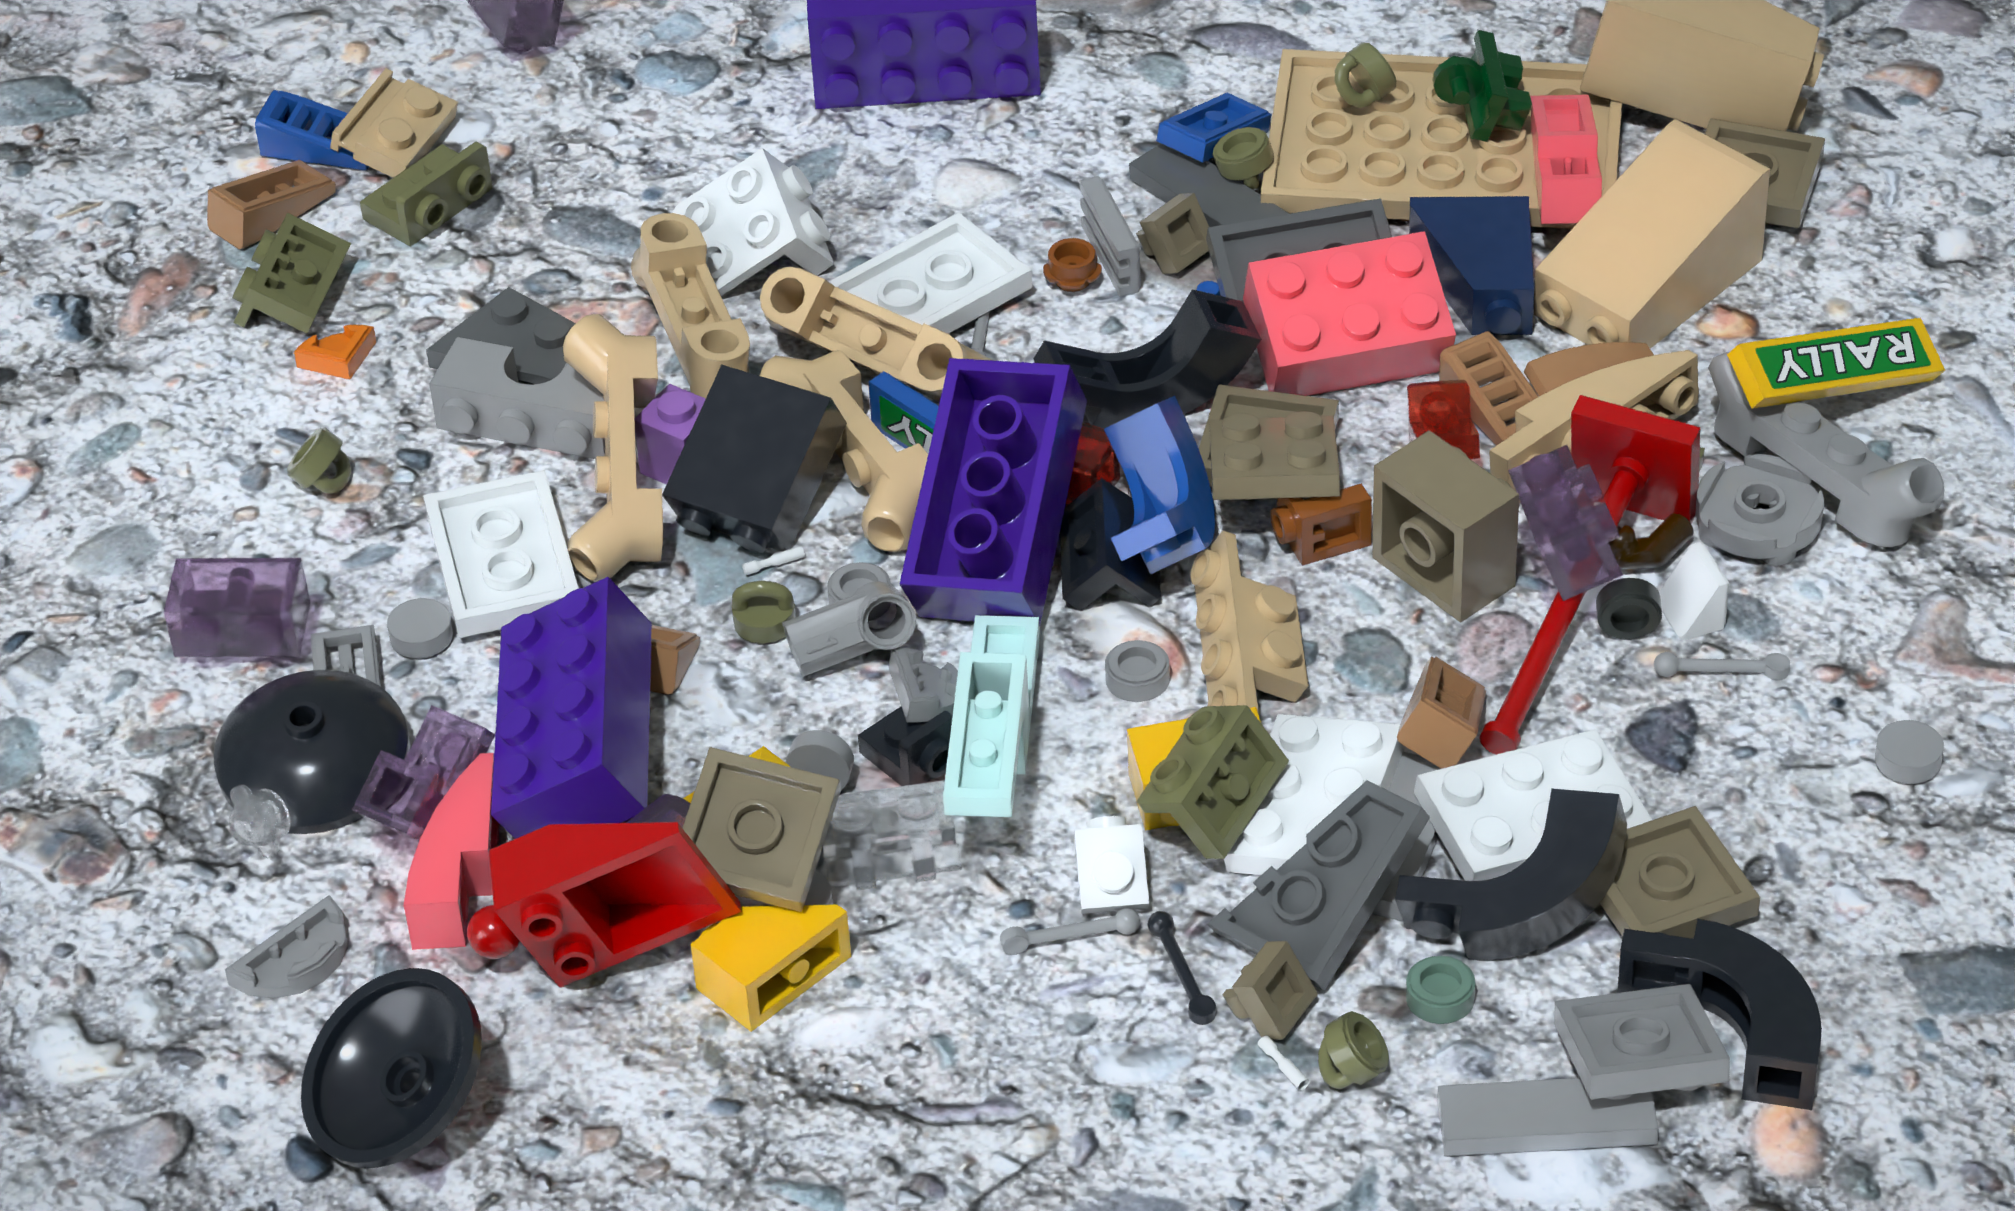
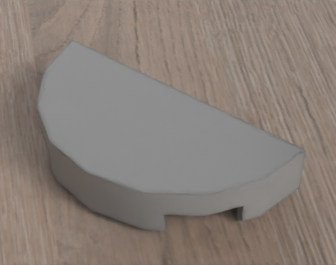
(921, 687)
(295, 956)

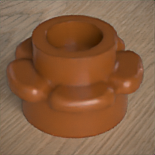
(1072, 264)

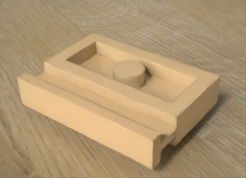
(394, 124)

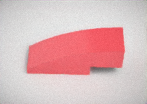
(1565, 157)
(453, 860)

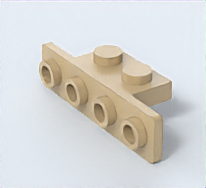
(1245, 631)

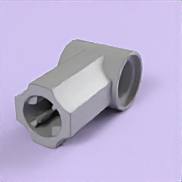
(842, 628)

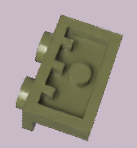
(429, 192)
(292, 273)
(1215, 777)

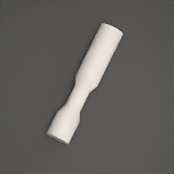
(775, 560)
(1284, 1064)

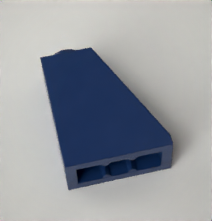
(1481, 258)

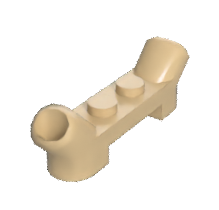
(687, 299)
(865, 332)
(868, 457)
(632, 519)

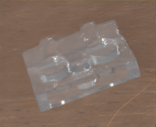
(890, 836)

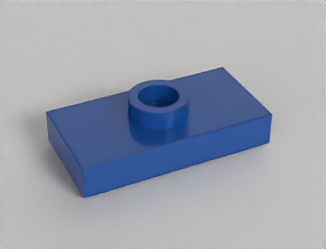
(1201, 127)

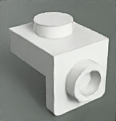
(1111, 865)

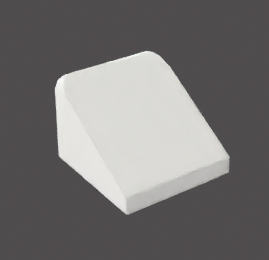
(1695, 595)

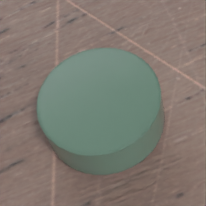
(1440, 989)

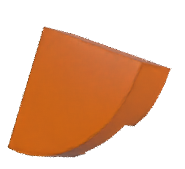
(338, 353)

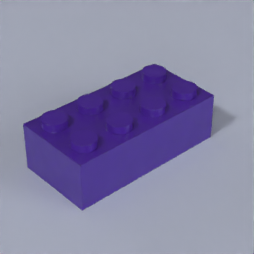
(921, 51)
(993, 490)
(573, 713)

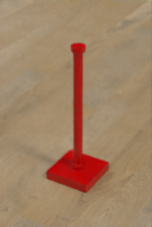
(1642, 468)

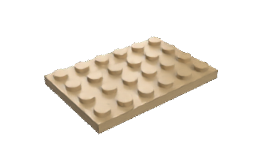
(1408, 139)

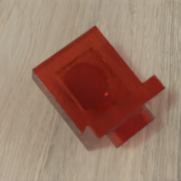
(1445, 411)

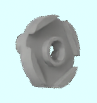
(1774, 534)

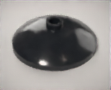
(316, 765)
(391, 1068)

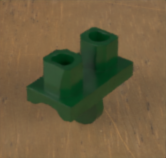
(1485, 87)

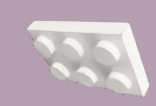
(940, 276)
(499, 550)
(1324, 768)
(1498, 805)

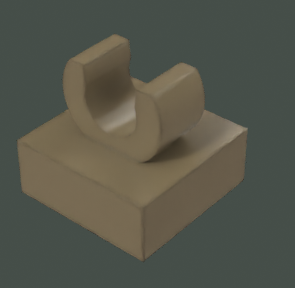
(1175, 233)
(1272, 990)

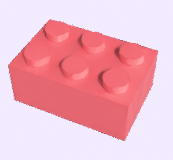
(1349, 315)

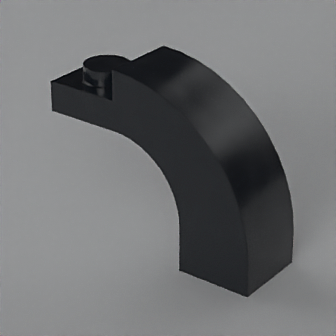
(1188, 360)
(1537, 899)
(1748, 989)

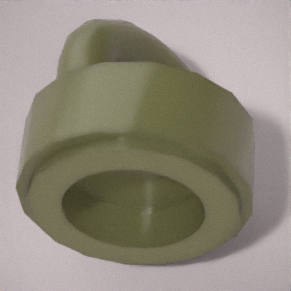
(1370, 72)
(1244, 155)
(315, 457)
(760, 610)
(1354, 1048)

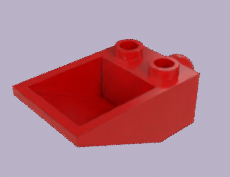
(597, 895)

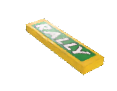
(1835, 362)

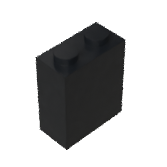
(754, 460)

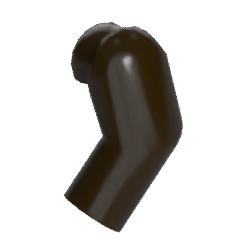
(1654, 549)

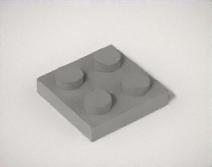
(1641, 1042)

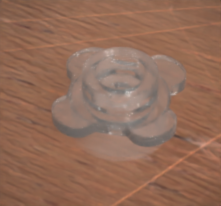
(258, 819)

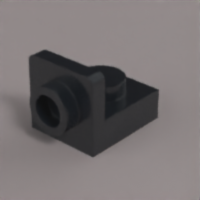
(908, 750)

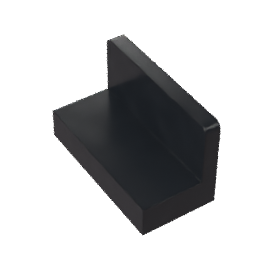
(1088, 554)

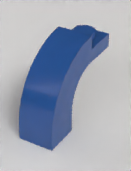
(1166, 484)

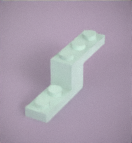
(991, 716)

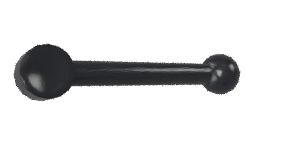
(1201, 1007)

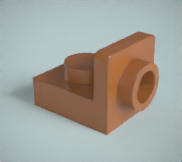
(1324, 525)

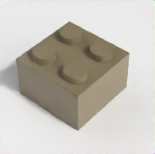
(1445, 525)

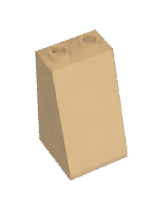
(1705, 60)
(1657, 242)

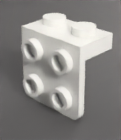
(756, 218)

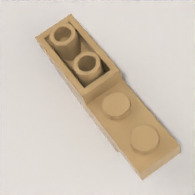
(1653, 384)

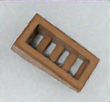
(259, 202)
(1484, 361)
(1442, 714)

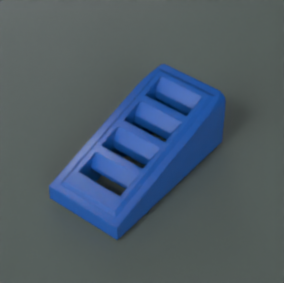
(298, 129)

